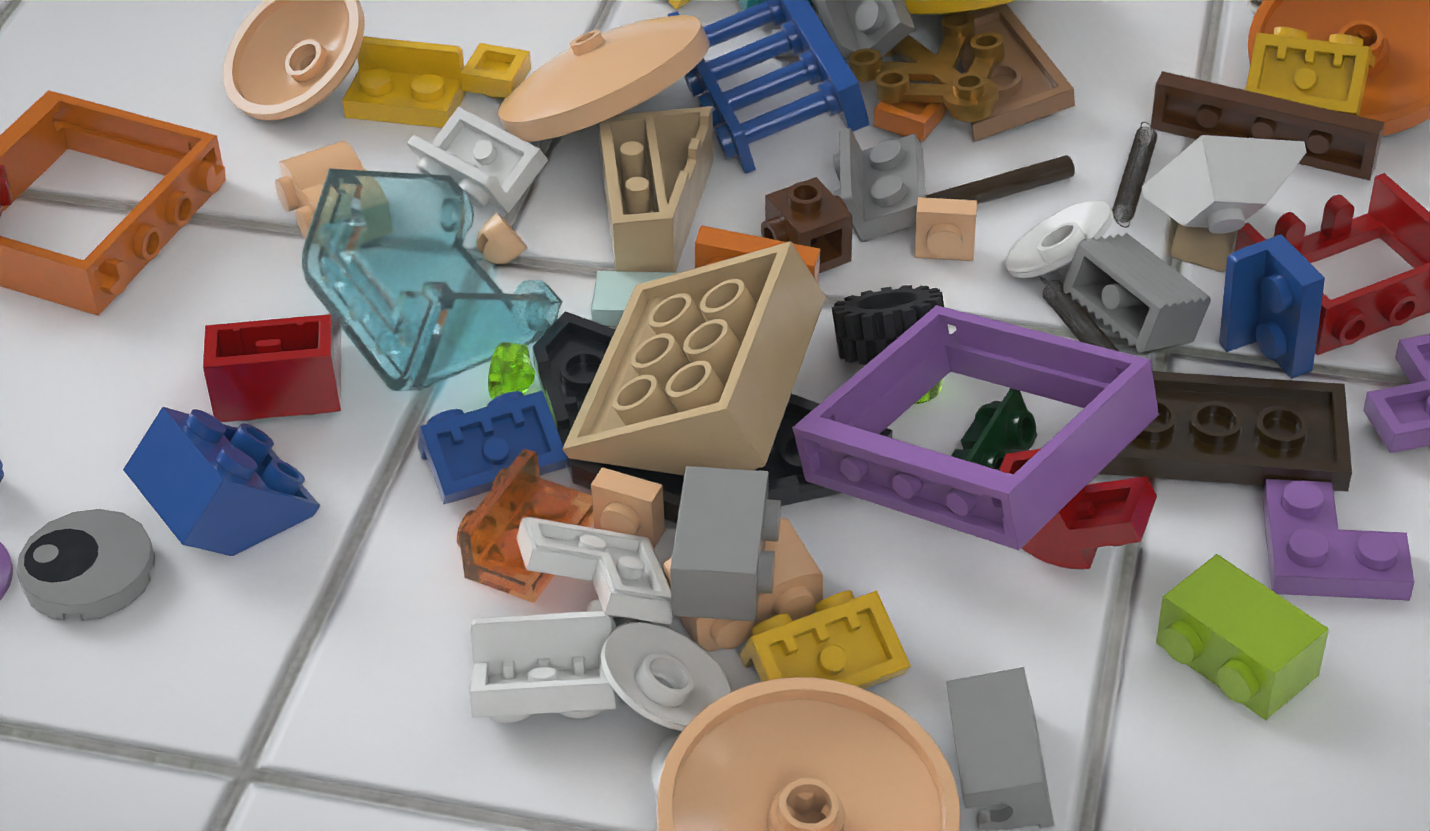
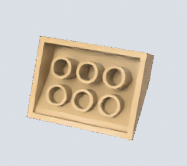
(701, 366)

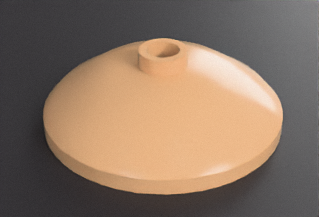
(292, 55)

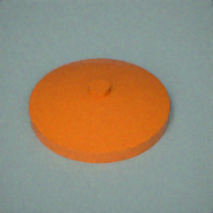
(1395, 31)

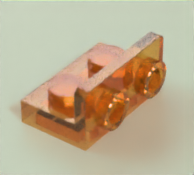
(490, 531)

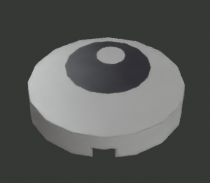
(86, 564)

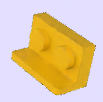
(1311, 70)
(405, 82)
(841, 642)

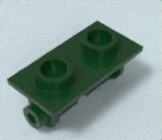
(997, 431)

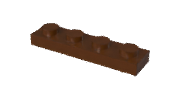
(1331, 138)

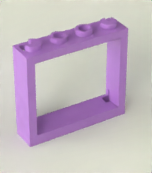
(847, 454)

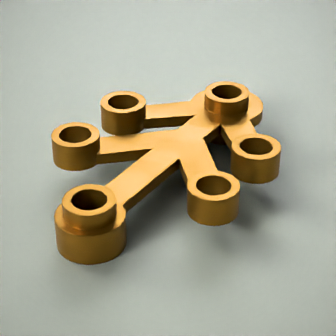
(966, 95)

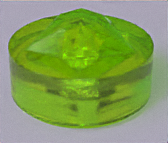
(510, 369)

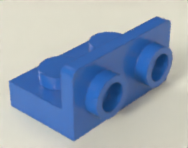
(1273, 301)
(475, 445)

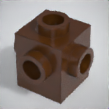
(812, 218)

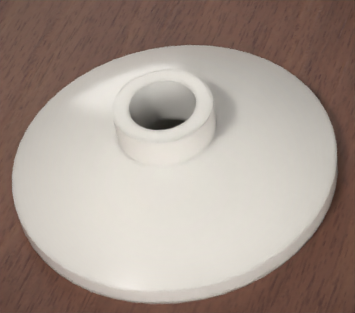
(1055, 240)
(662, 673)

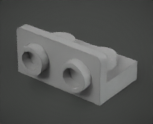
(865, 23)
(880, 183)

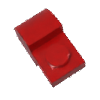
(1096, 517)

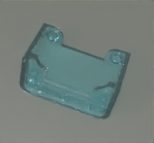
(402, 284)

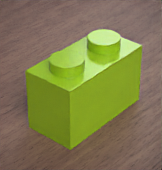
(1241, 636)

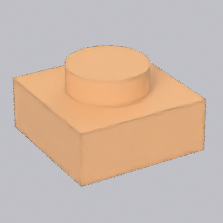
(945, 229)
(628, 505)

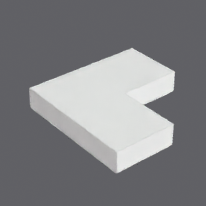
(618, 564)

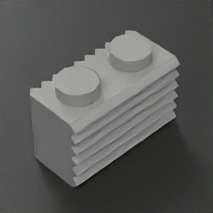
(1135, 293)

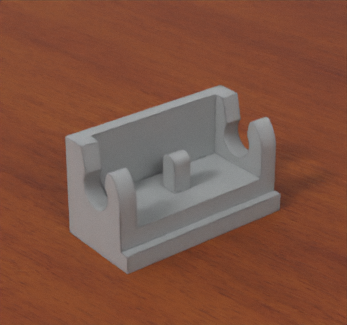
(999, 750)

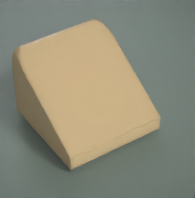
(1202, 247)

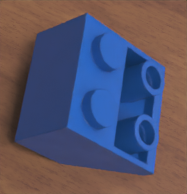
(217, 482)

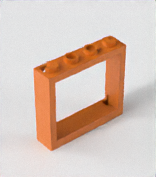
(63, 122)

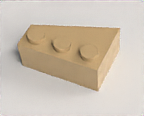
(654, 183)

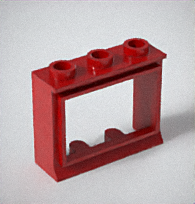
(1388, 303)

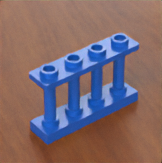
(818, 63)

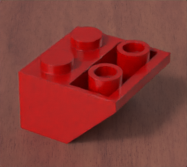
(273, 367)

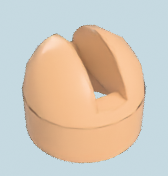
(499, 241)

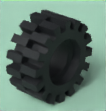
(876, 319)

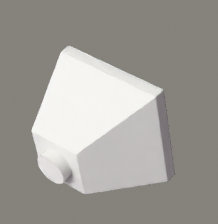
(1222, 180)

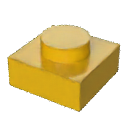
(495, 70)

